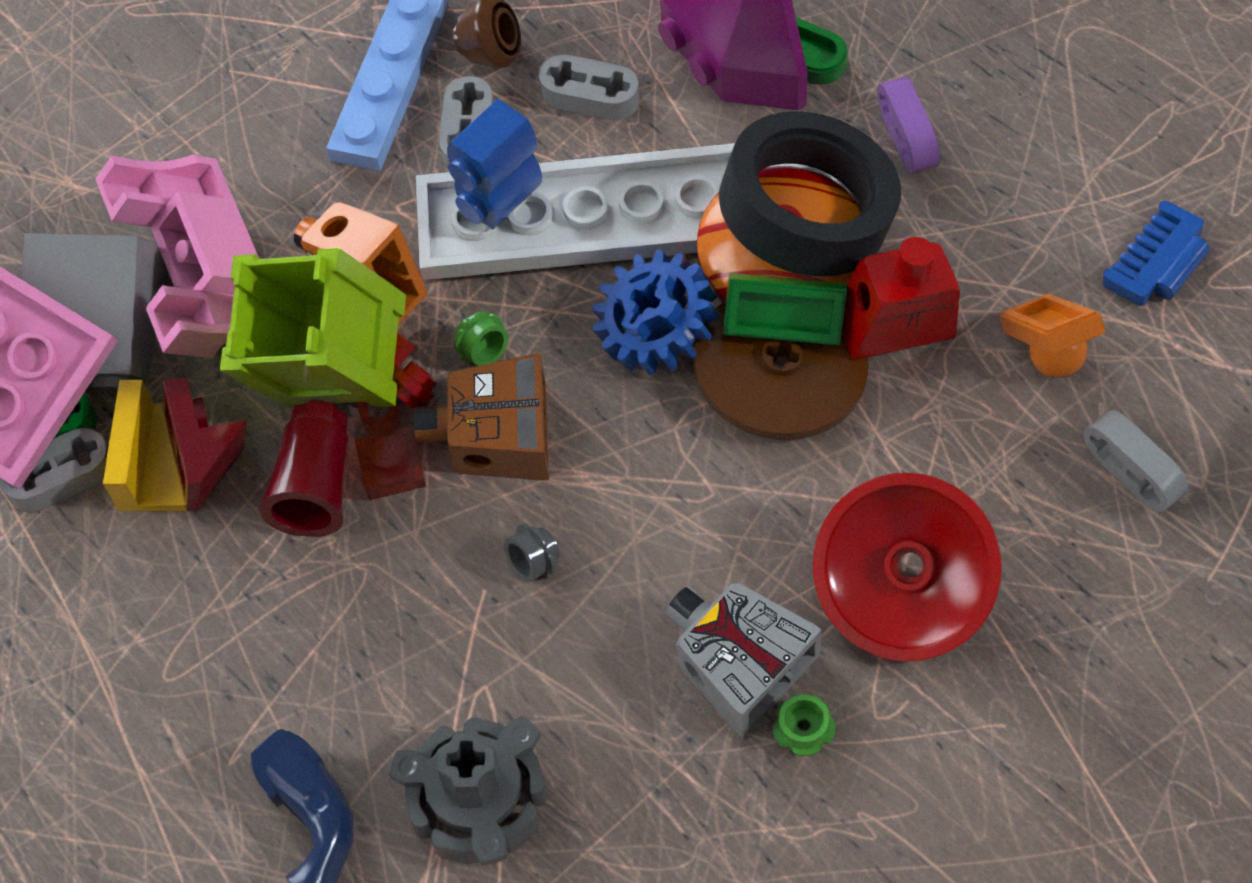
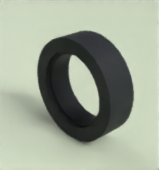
(822, 144)

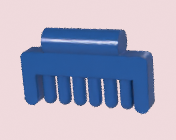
(1167, 265)

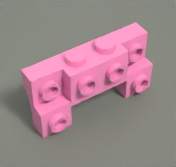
(197, 236)

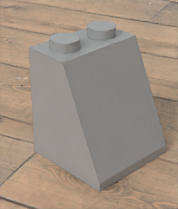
(107, 284)

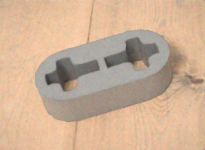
(589, 87)
(455, 98)
(1135, 461)
(59, 471)

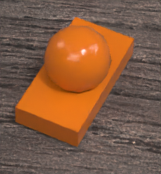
(1054, 331)

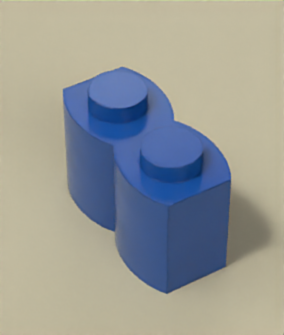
(494, 164)

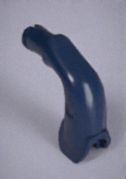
(298, 778)

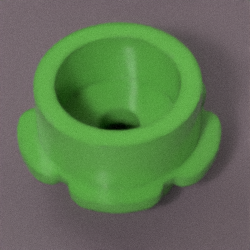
(481, 339)
(800, 709)

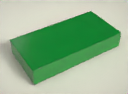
(784, 309)

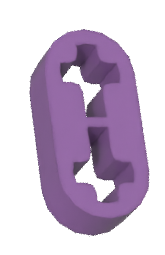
(908, 125)

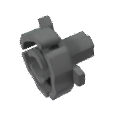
(473, 787)

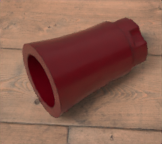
(309, 472)

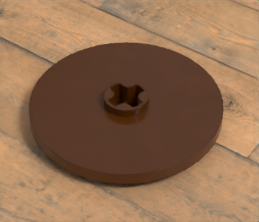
(790, 403)

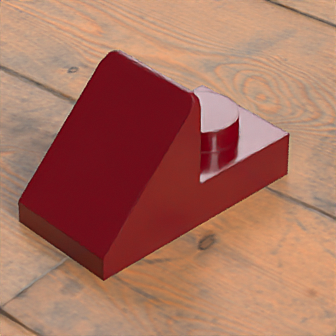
(199, 450)

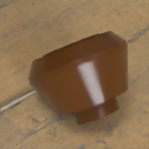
(488, 33)

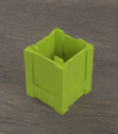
(313, 329)

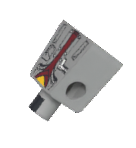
(742, 651)

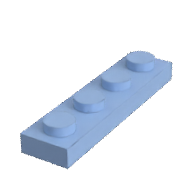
(385, 83)

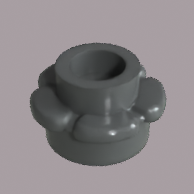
(531, 552)

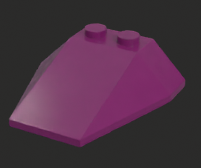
(740, 48)

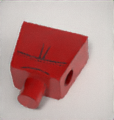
(900, 300)

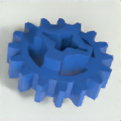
(655, 312)

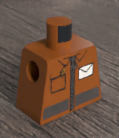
(493, 420)

